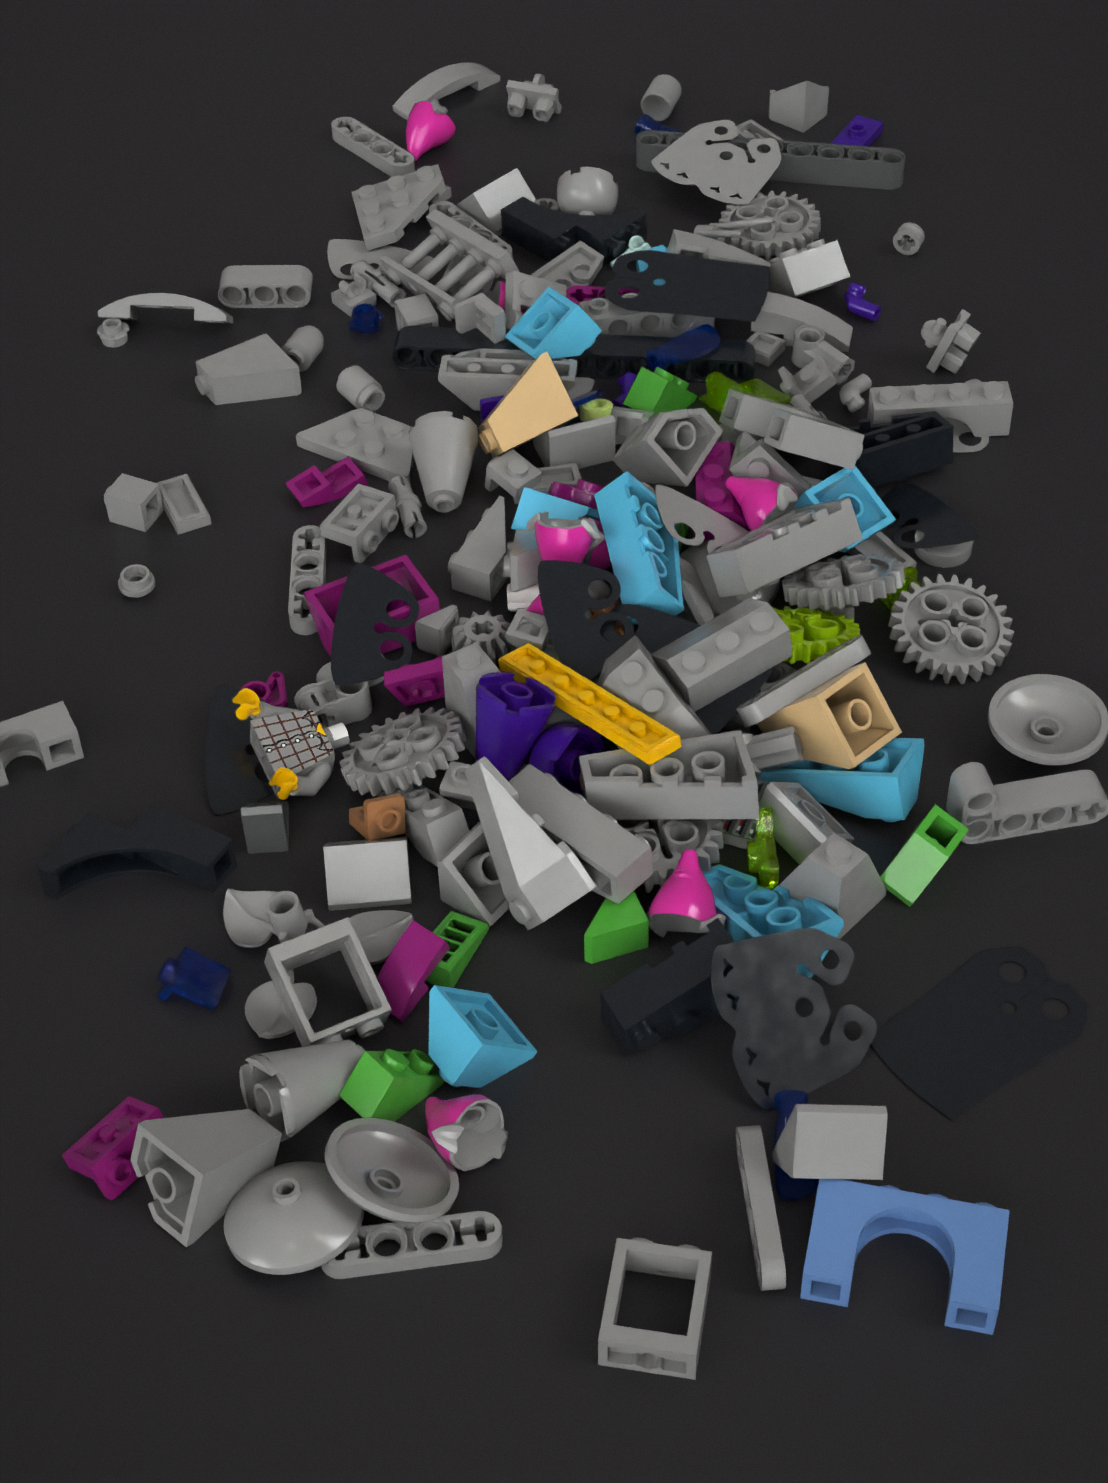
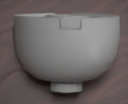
(587, 192)

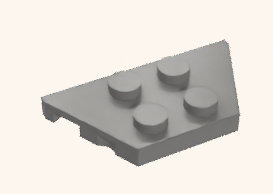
(369, 439)

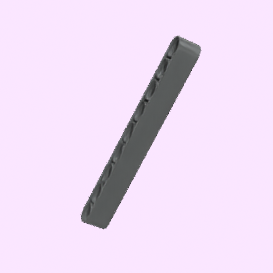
(801, 161)

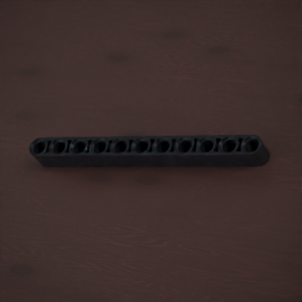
(608, 358)

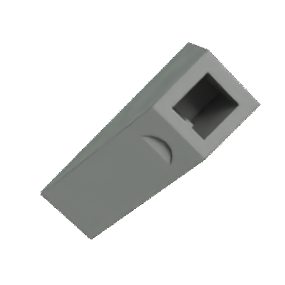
(480, 561)
(431, 821)

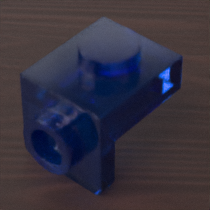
(193, 978)

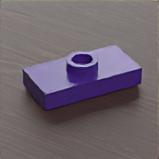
(859, 132)

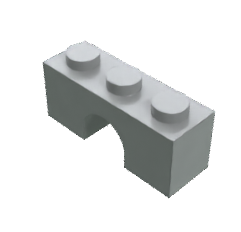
(40, 733)

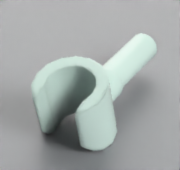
(636, 244)

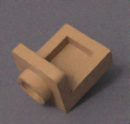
(379, 817)

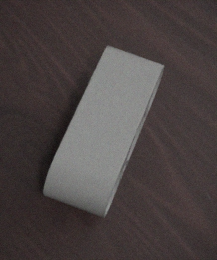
(265, 286)

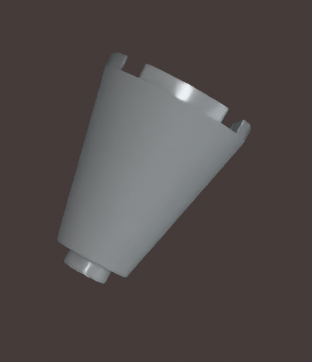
(443, 457)
(297, 1083)

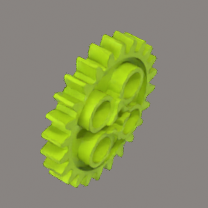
(815, 632)

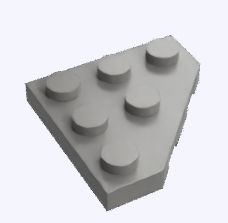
(392, 204)

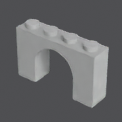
(792, 429)

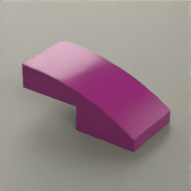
(319, 487)
(408, 968)

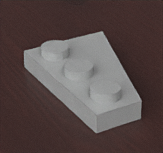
(573, 267)

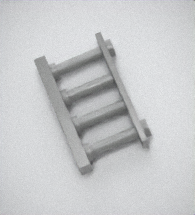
(460, 241)

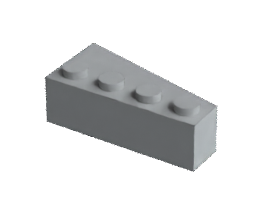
(606, 850)

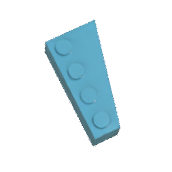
(640, 546)

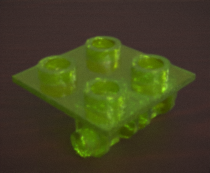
(719, 386)

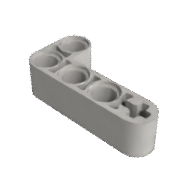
(1022, 805)

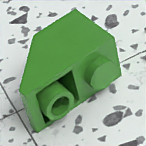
(659, 392)
(923, 855)
(390, 1083)

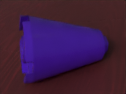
(509, 719)

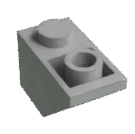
(522, 560)

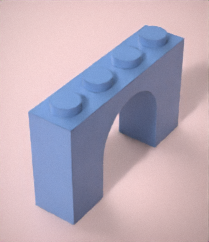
(964, 1233)

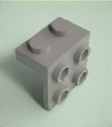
(760, 460)

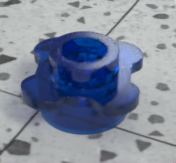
(365, 318)

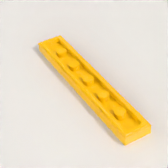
(593, 704)

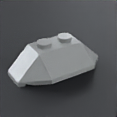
(492, 373)
(642, 683)

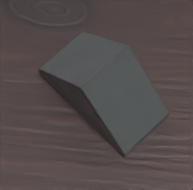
(266, 826)

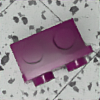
(416, 682)
(107, 1148)

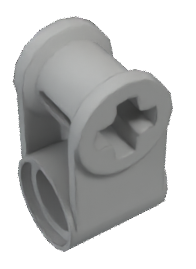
(336, 702)

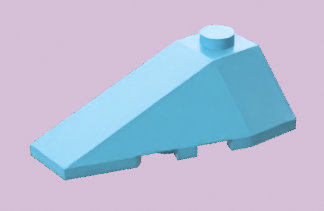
(877, 788)
(761, 911)

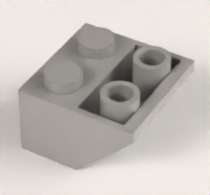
(807, 269)

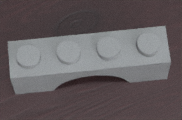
(980, 405)

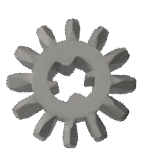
(486, 631)

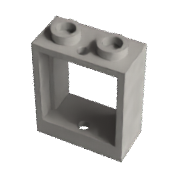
(313, 946)
(649, 1349)

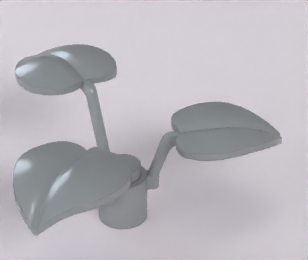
(255, 915)

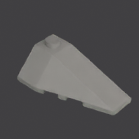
(531, 868)

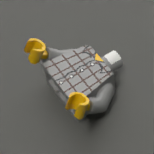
(291, 745)

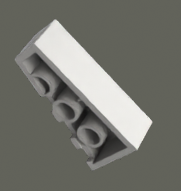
(783, 547)
(698, 781)

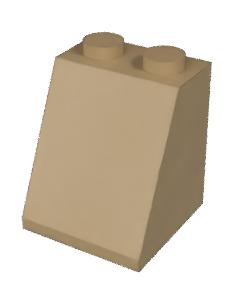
(528, 409)
(839, 720)

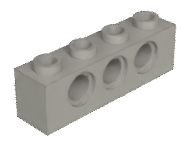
(619, 321)

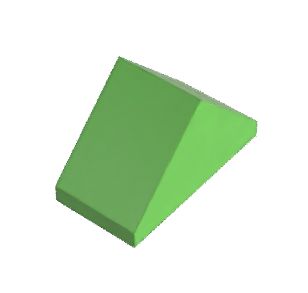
(616, 930)

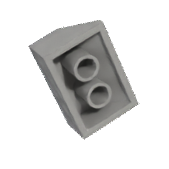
(725, 652)

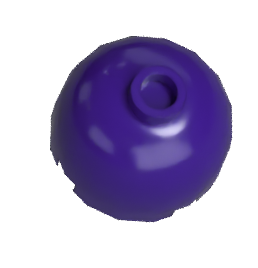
(559, 751)

